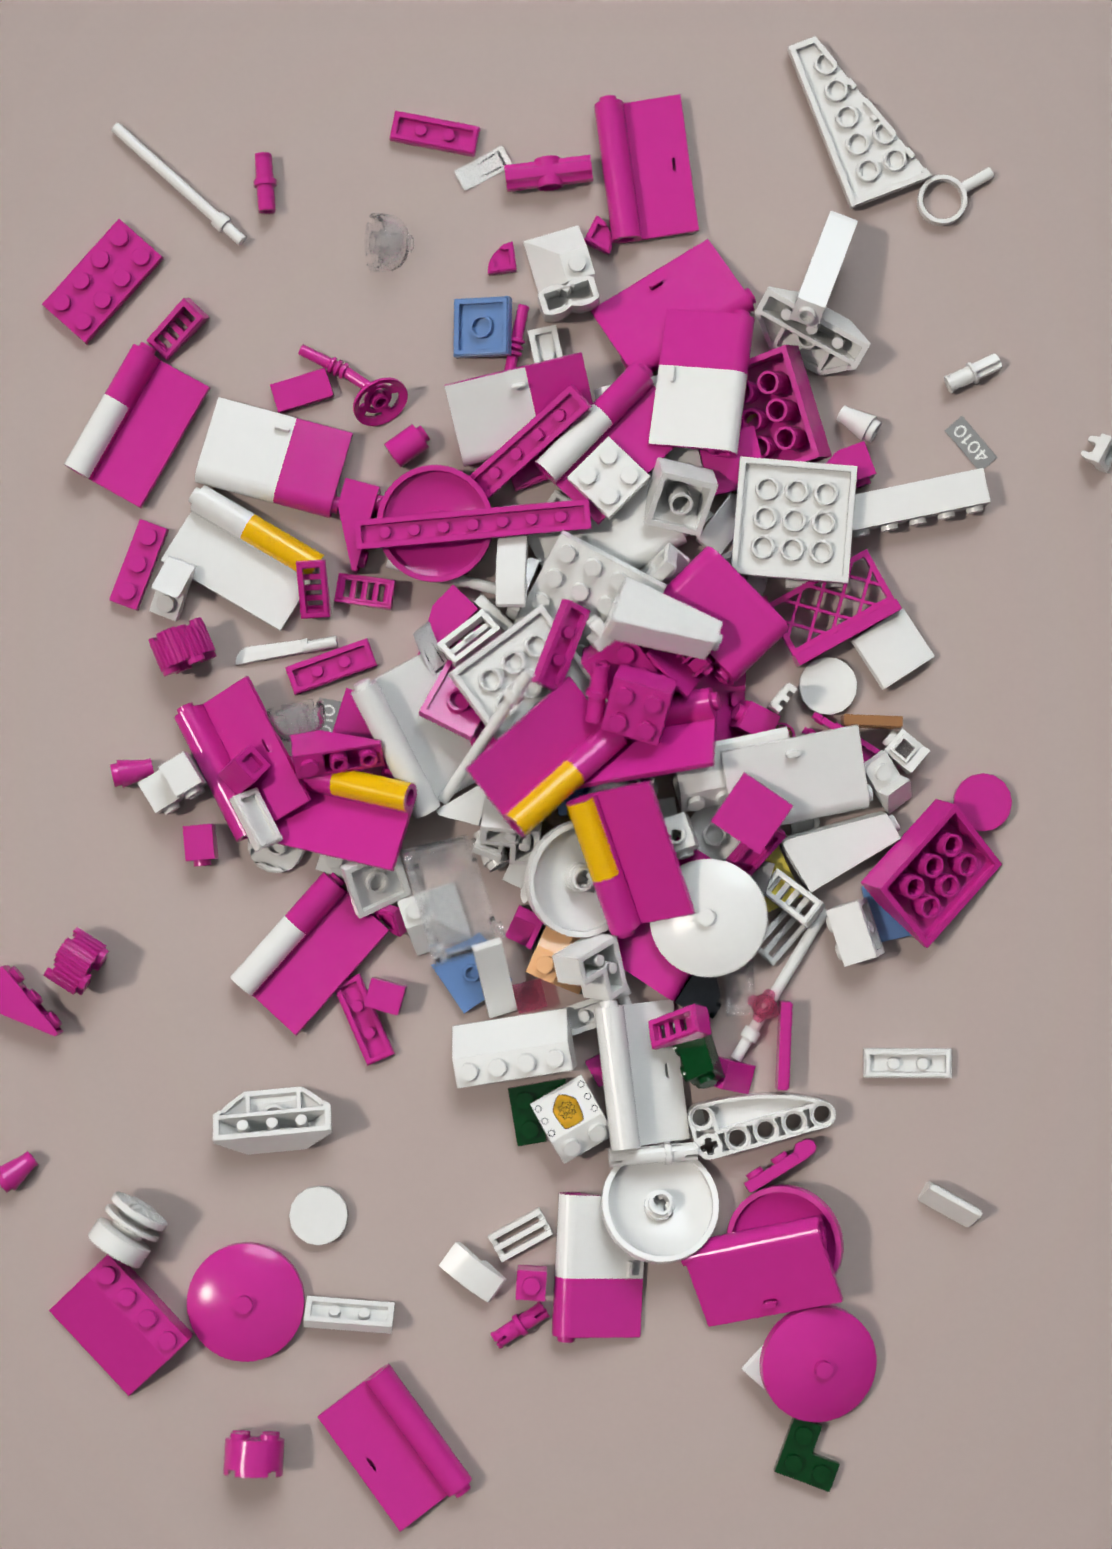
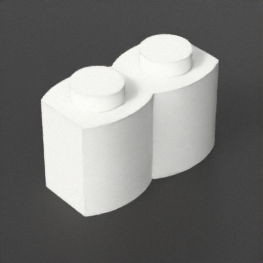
(576, 297)

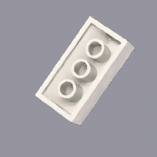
(707, 786)
(512, 1048)

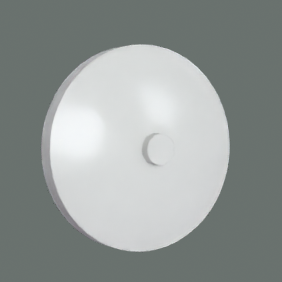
(562, 887)
(726, 923)
(660, 1209)

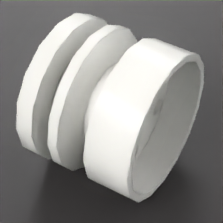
(125, 1234)

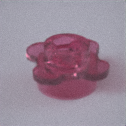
(771, 1009)

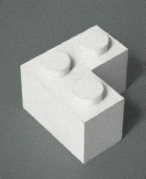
(174, 782)
(498, 832)
(593, 965)

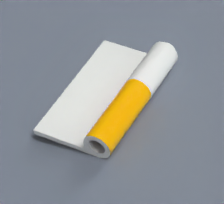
(242, 556)

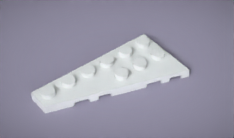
(857, 137)

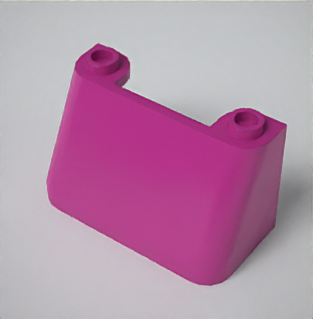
(748, 619)

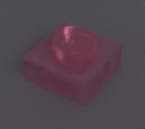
(529, 995)

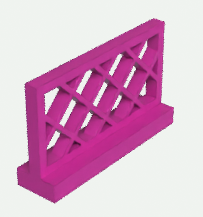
(851, 625)

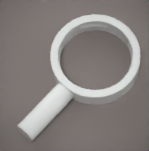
(963, 188)

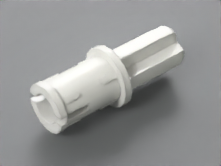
(972, 372)

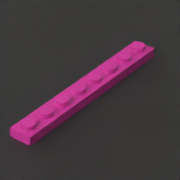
(472, 524)

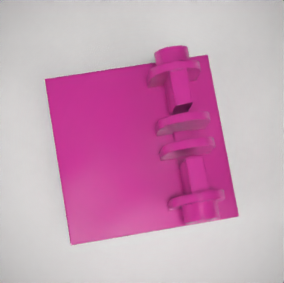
(681, 667)

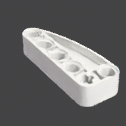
(746, 1113)

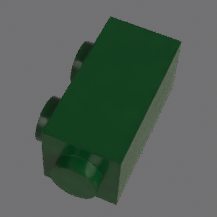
(700, 1062)

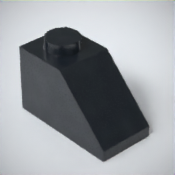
(701, 991)

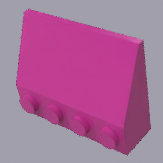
(785, 406)
(932, 871)
(121, 1323)

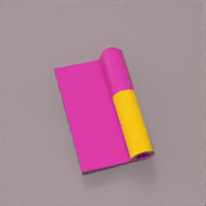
(543, 758)
(352, 818)
(630, 857)

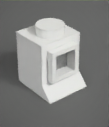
(904, 750)

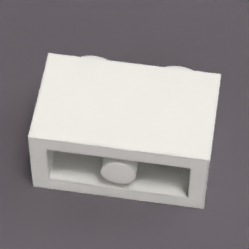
(854, 932)

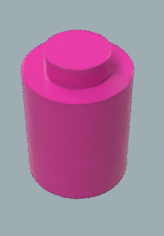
(407, 444)

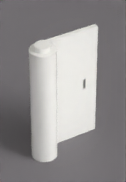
(621, 536)
(410, 744)
(817, 776)
(639, 1083)

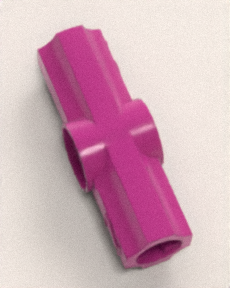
(548, 173)

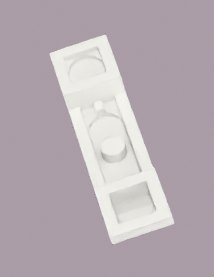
(511, 571)

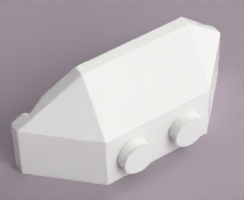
(826, 350)
(272, 1121)

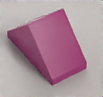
(737, 1076)

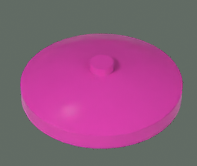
(435, 491)
(785, 1204)
(245, 1301)
(818, 1363)

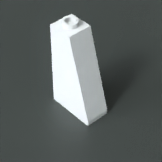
(823, 269)
(660, 622)
(835, 848)

